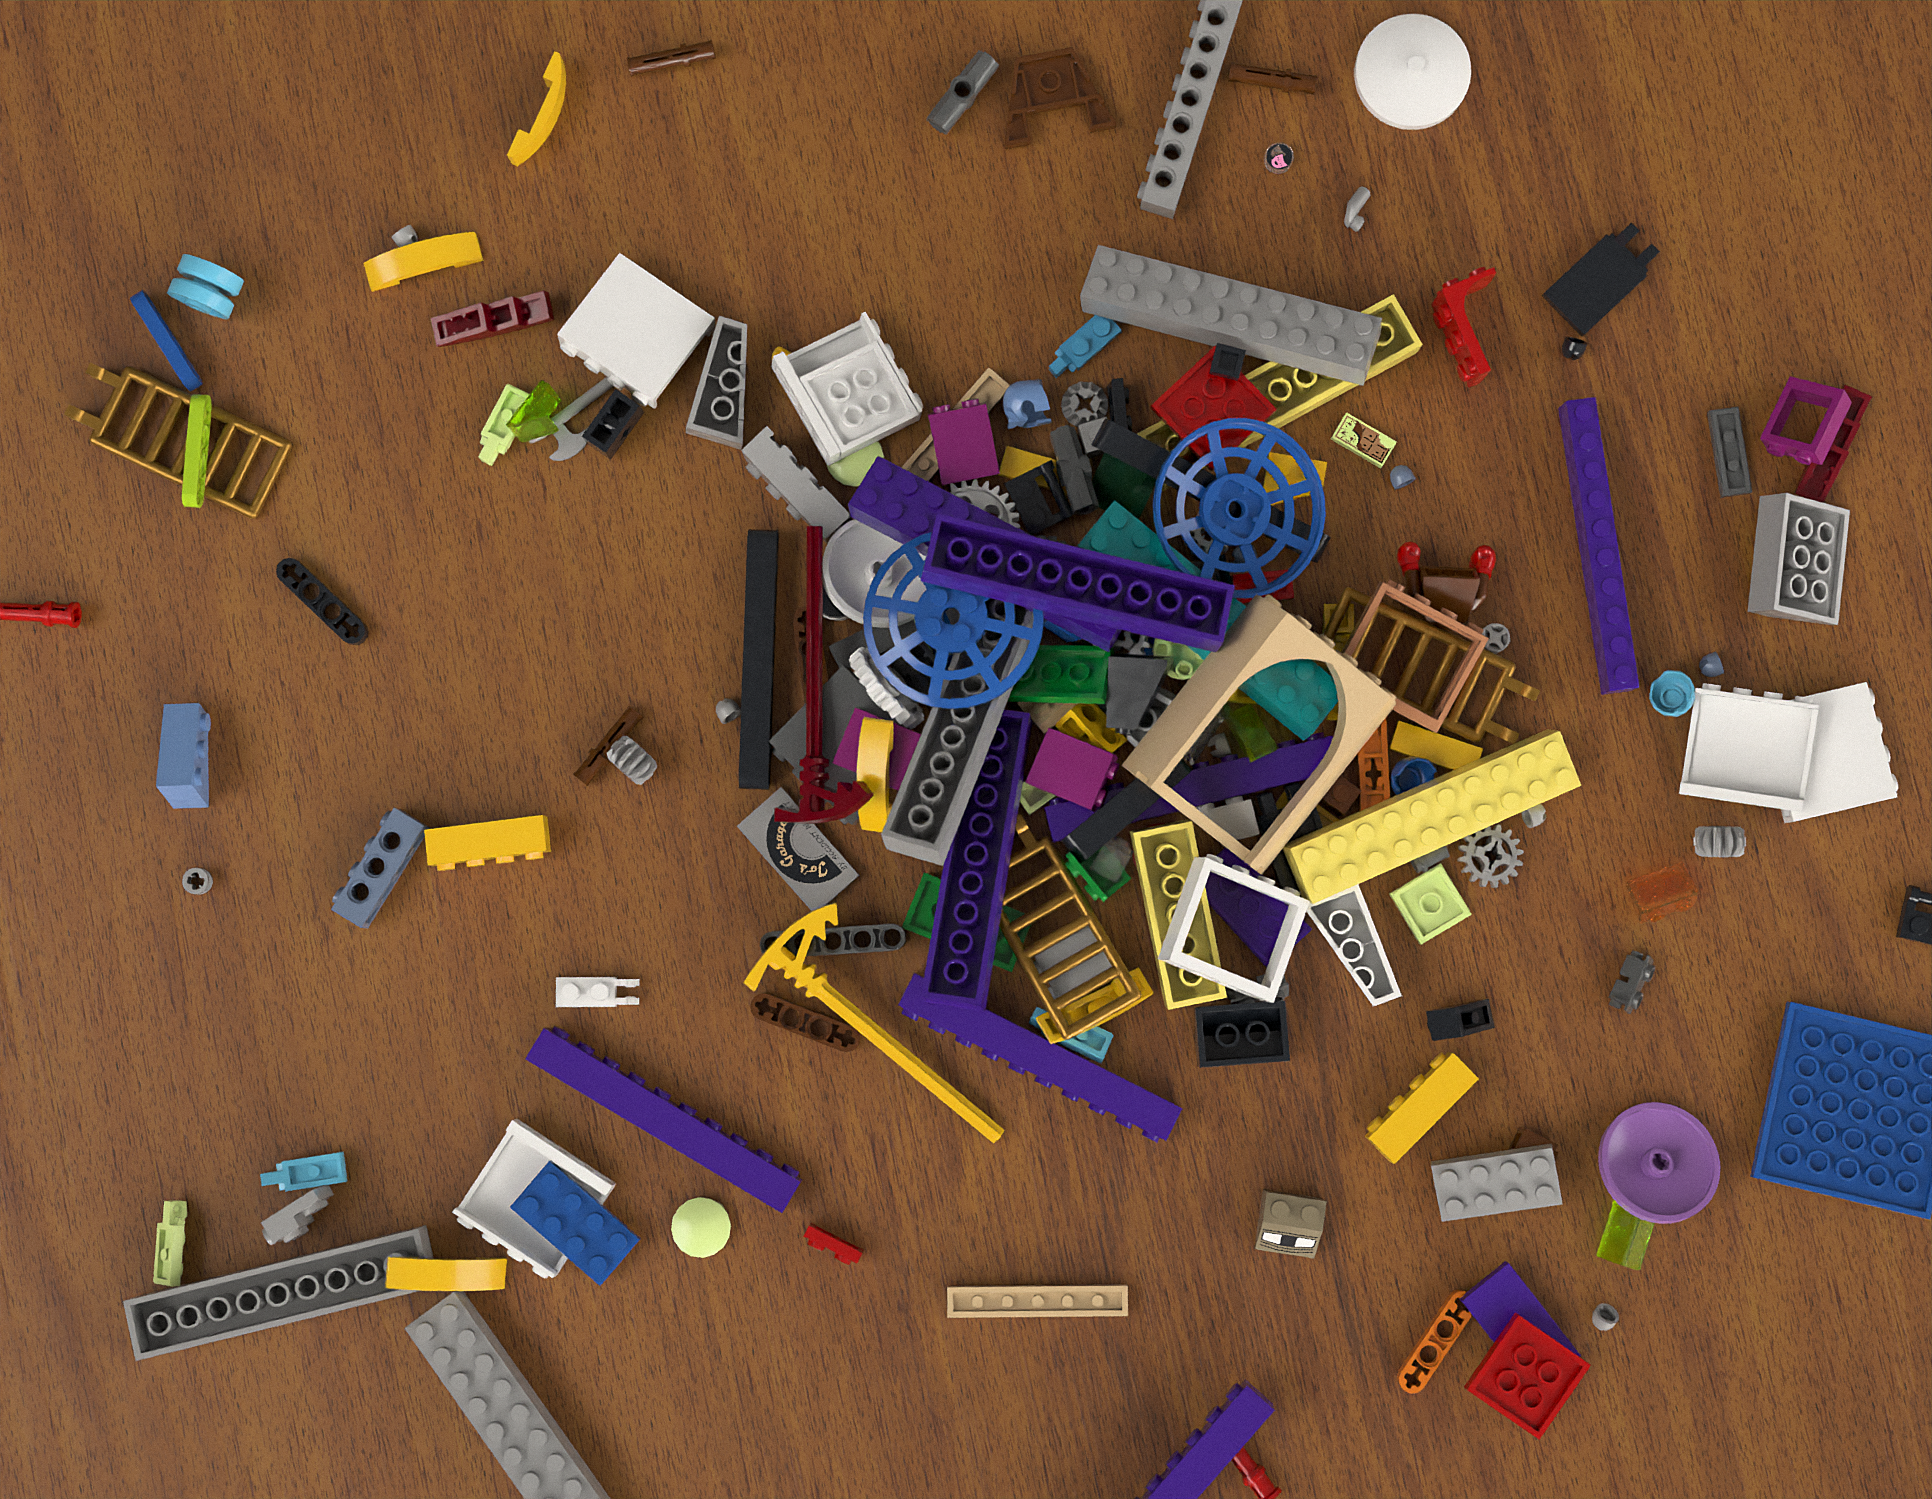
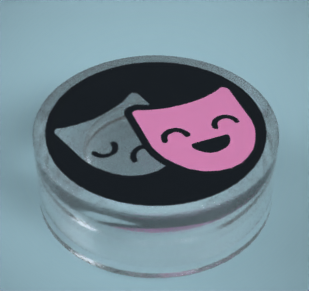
(1278, 158)

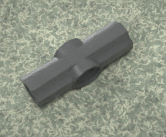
(951, 105)
(1074, 470)

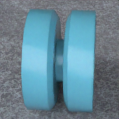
(205, 286)

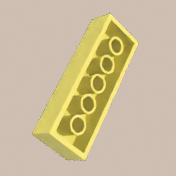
(1163, 863)

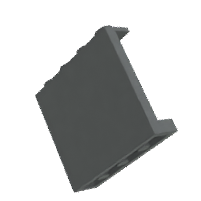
(840, 698)

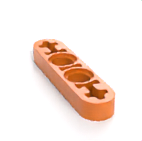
(1431, 1337)

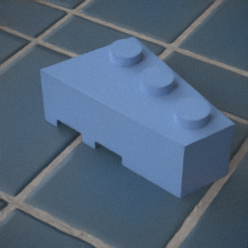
(184, 756)

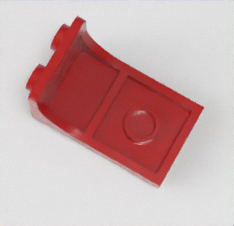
(1452, 319)

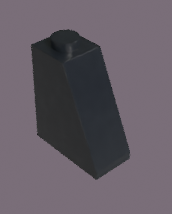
(1133, 688)

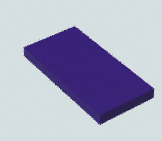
(1247, 912)
(1503, 1294)

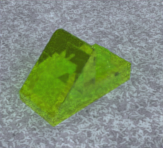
(533, 415)

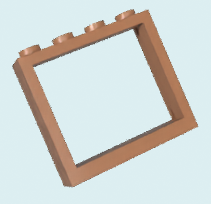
(1443, 617)

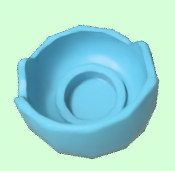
(1672, 693)

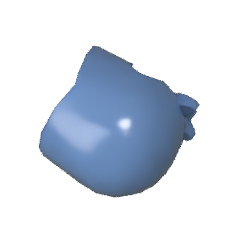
(1025, 404)

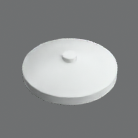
(1412, 71)
(851, 565)

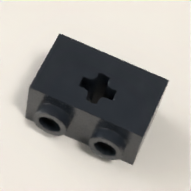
(613, 424)

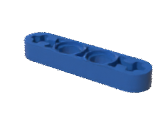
(166, 340)

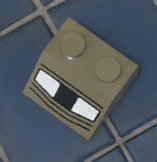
(1290, 1223)

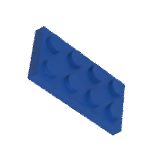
(575, 1222)

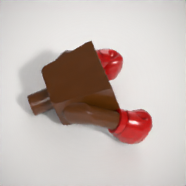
(1448, 587)

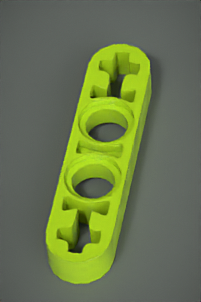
(196, 450)

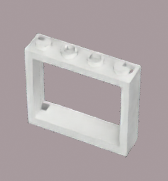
(1185, 913)

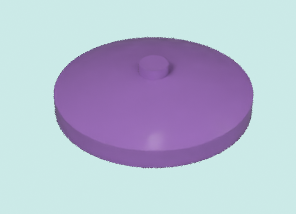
(1659, 1163)

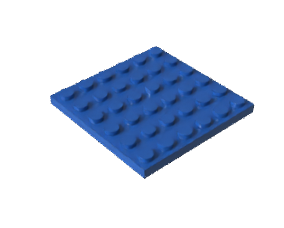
(1849, 1111)

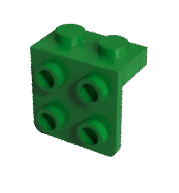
(1098, 885)

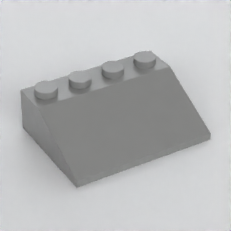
(1798, 559)

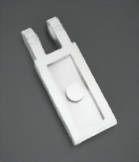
(593, 992)

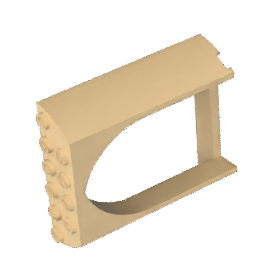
(1253, 642)

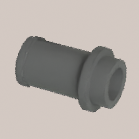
(1429, 859)

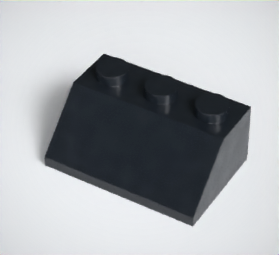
(1241, 1034)

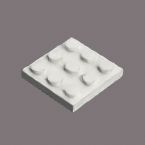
(859, 397)

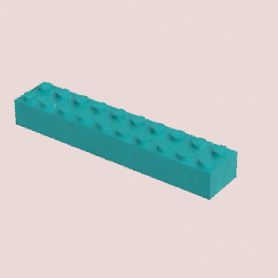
(1290, 690)

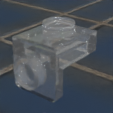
(1112, 858)

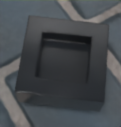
(1227, 361)

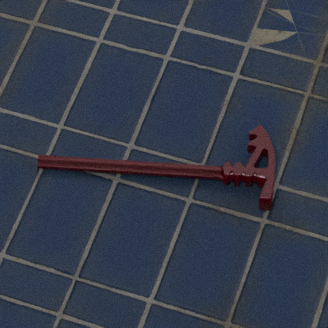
(848, 796)

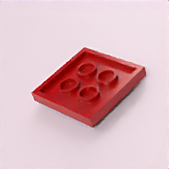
(1207, 398)
(1527, 1376)

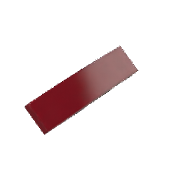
(492, 319)
(1817, 478)

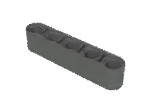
(847, 936)

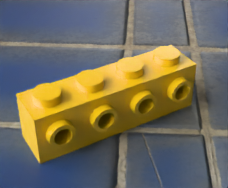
(487, 841)
(1421, 1107)

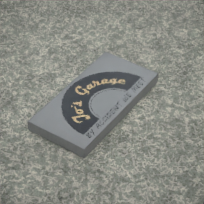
(798, 853)

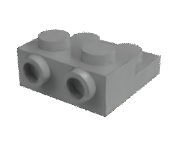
(293, 1219)

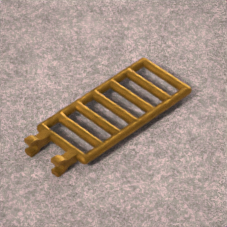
(174, 473)
(1454, 644)
(1088, 918)

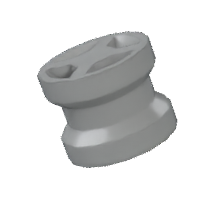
(1497, 635)

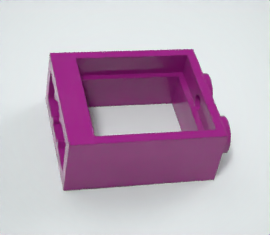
(1813, 393)

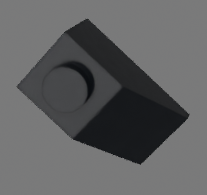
(1460, 1020)

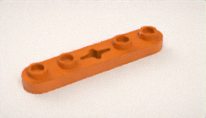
(1376, 749)

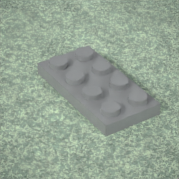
(1496, 1182)

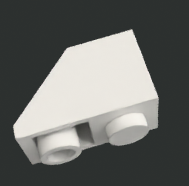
(1235, 817)

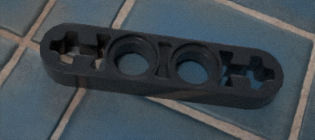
(321, 602)

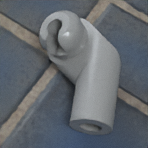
(1354, 205)

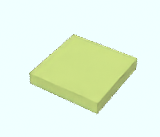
(1430, 904)

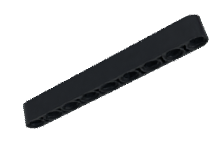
(1150, 457)
(758, 659)

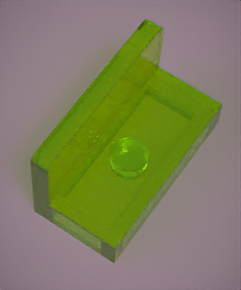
(1249, 731)
(1625, 1238)

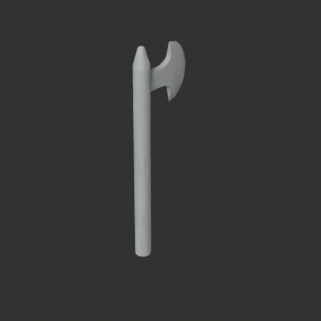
(570, 443)

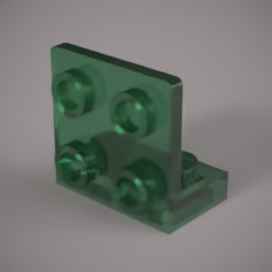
(1123, 484)

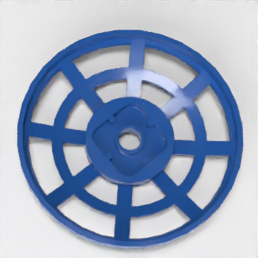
(1254, 502)
(944, 637)

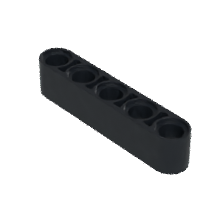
(1117, 814)

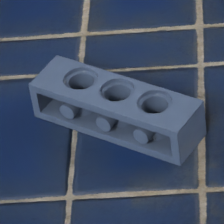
(395, 861)

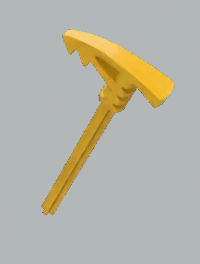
(817, 985)

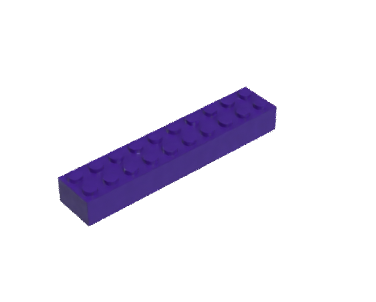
(906, 507)
(1077, 583)
(977, 874)

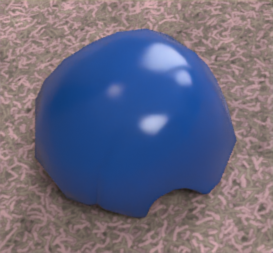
(1411, 773)

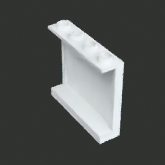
(635, 330)
(820, 353)
(1749, 747)
(1847, 755)
(505, 1177)

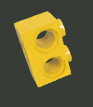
(1088, 724)

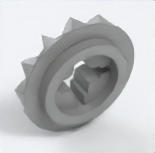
(1085, 390)

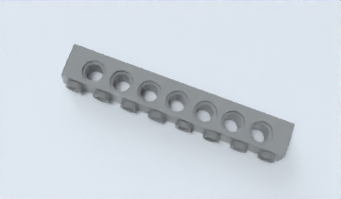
(1165, 199)

